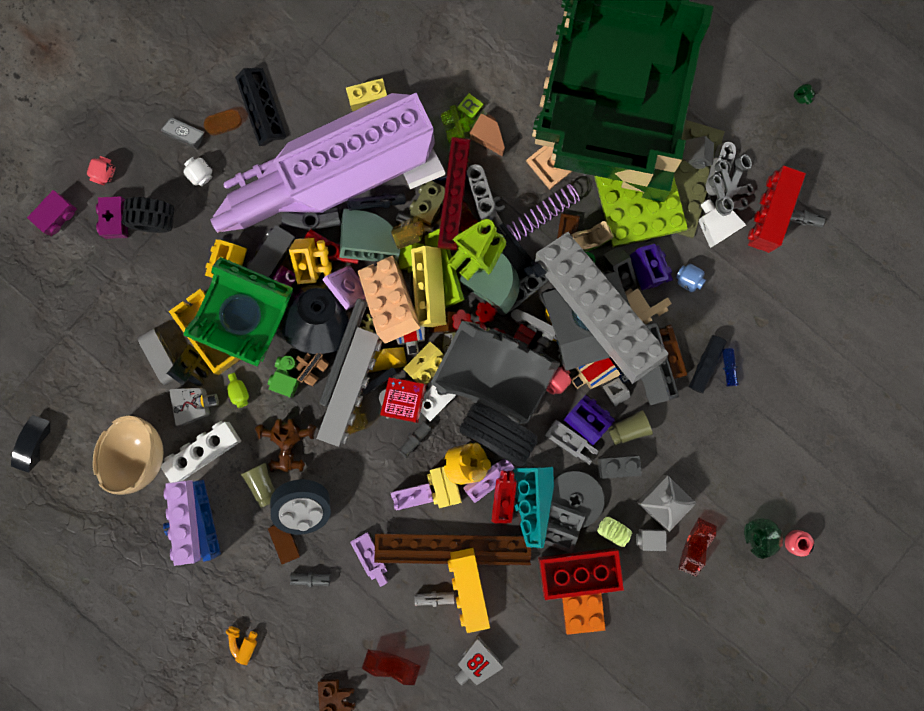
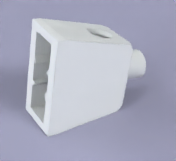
(717, 226)

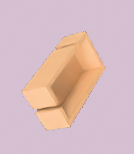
(388, 300)

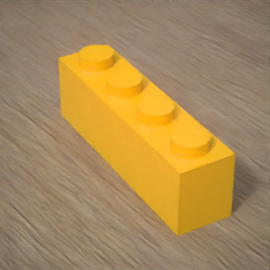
(469, 589)

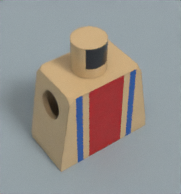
(595, 373)

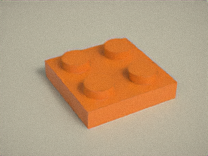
(583, 614)

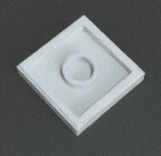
(426, 172)

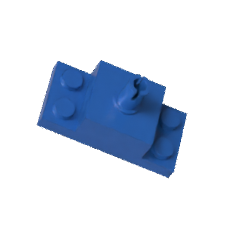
(206, 530)

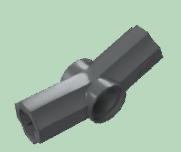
(323, 219)

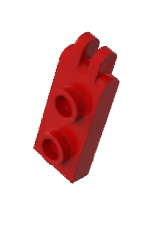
(504, 498)

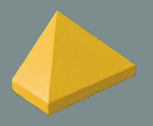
(389, 359)

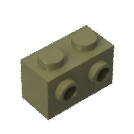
(428, 203)

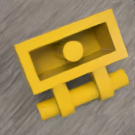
(227, 251)
(306, 261)

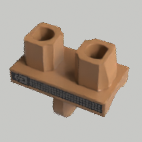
(307, 375)

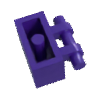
(650, 266)
(589, 419)

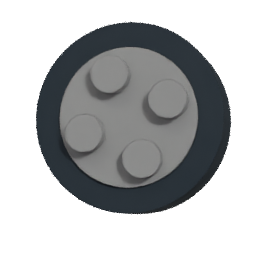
(300, 507)

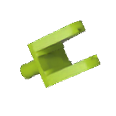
(478, 248)

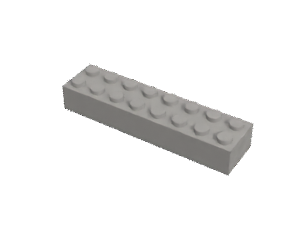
(601, 308)

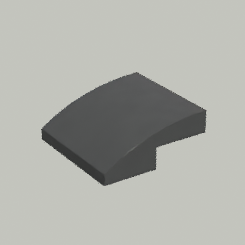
(563, 527)

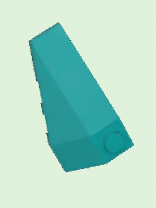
(534, 501)

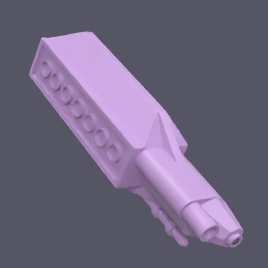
(332, 163)

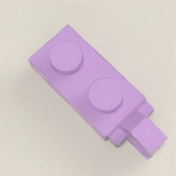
(480, 489)
(365, 551)

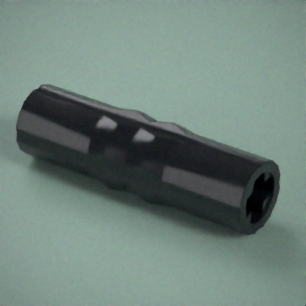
(707, 364)

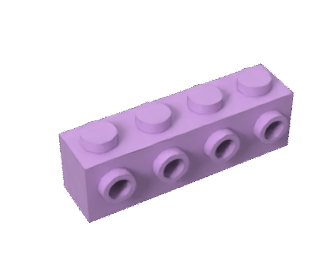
(183, 522)

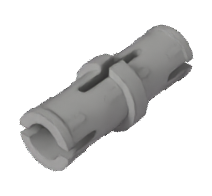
(420, 599)

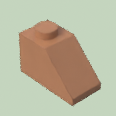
(488, 134)

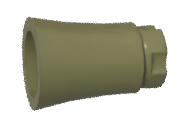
(630, 428)
(259, 483)

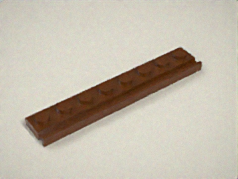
(437, 548)

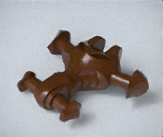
(285, 436)

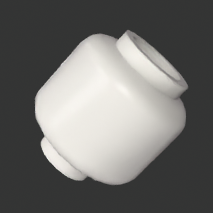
(197, 171)

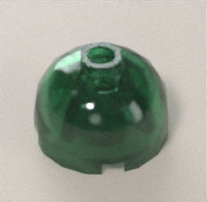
(764, 537)

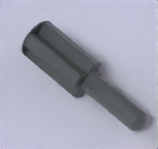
(403, 217)

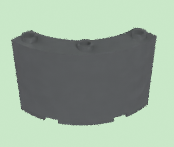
(495, 371)

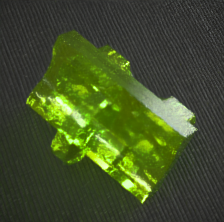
(452, 117)

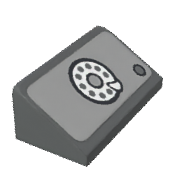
(183, 133)

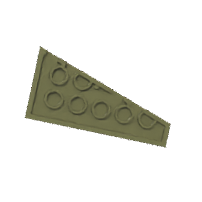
(692, 181)

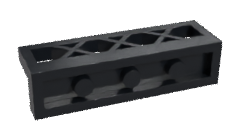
(255, 105)

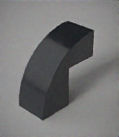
(27, 447)

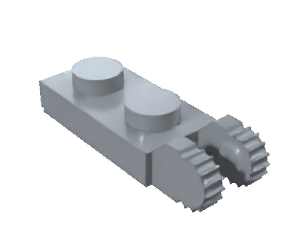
(534, 324)
(569, 441)

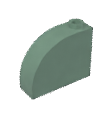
(366, 237)
(497, 288)

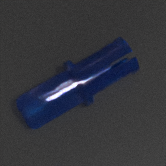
(730, 367)

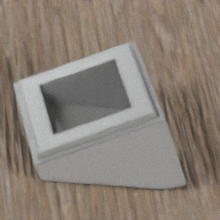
(617, 391)

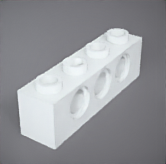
(228, 439)

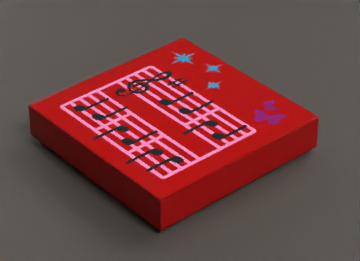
(403, 400)

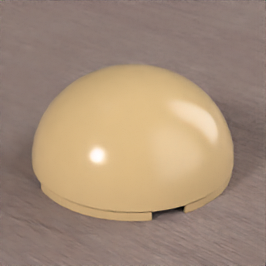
(127, 455)

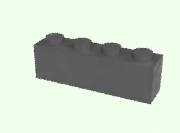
(272, 252)
(660, 381)

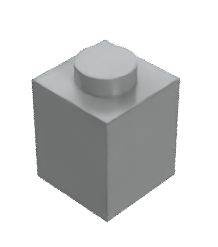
(651, 539)

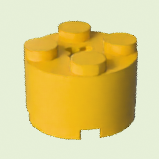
(466, 464)

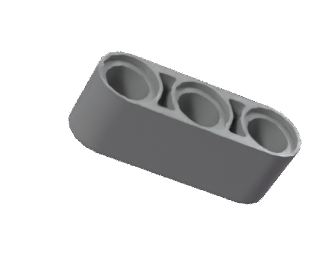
(481, 184)
(157, 354)

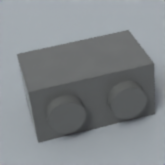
(619, 466)

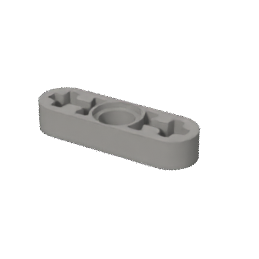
(728, 158)

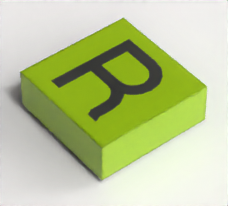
(470, 106)

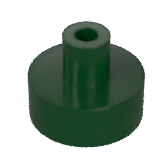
(804, 94)

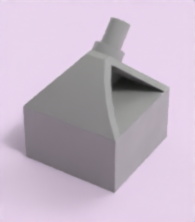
(666, 502)

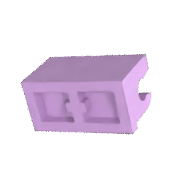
(412, 496)

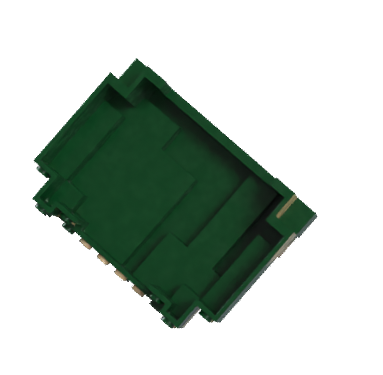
(622, 89)

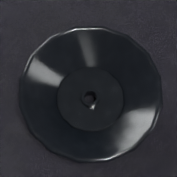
(311, 329)

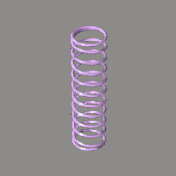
(531, 224)

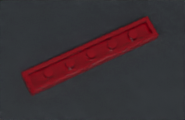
(454, 193)

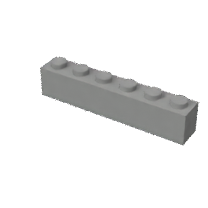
(349, 387)

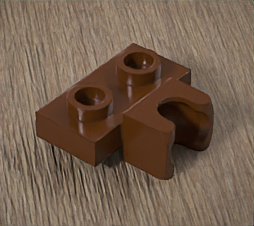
(333, 698)

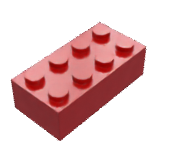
(776, 209)
(580, 573)

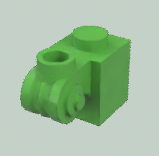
(281, 380)

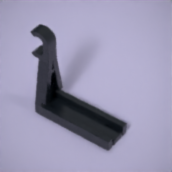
(518, 256)

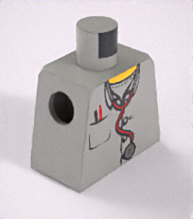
(191, 404)

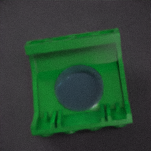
(240, 312)

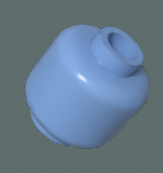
(691, 277)

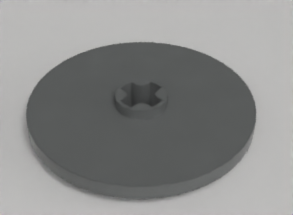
(588, 491)

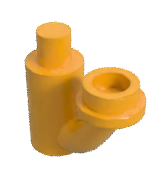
(248, 645)

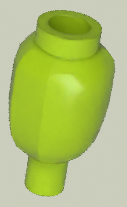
(237, 391)

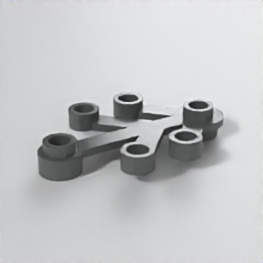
(724, 203)

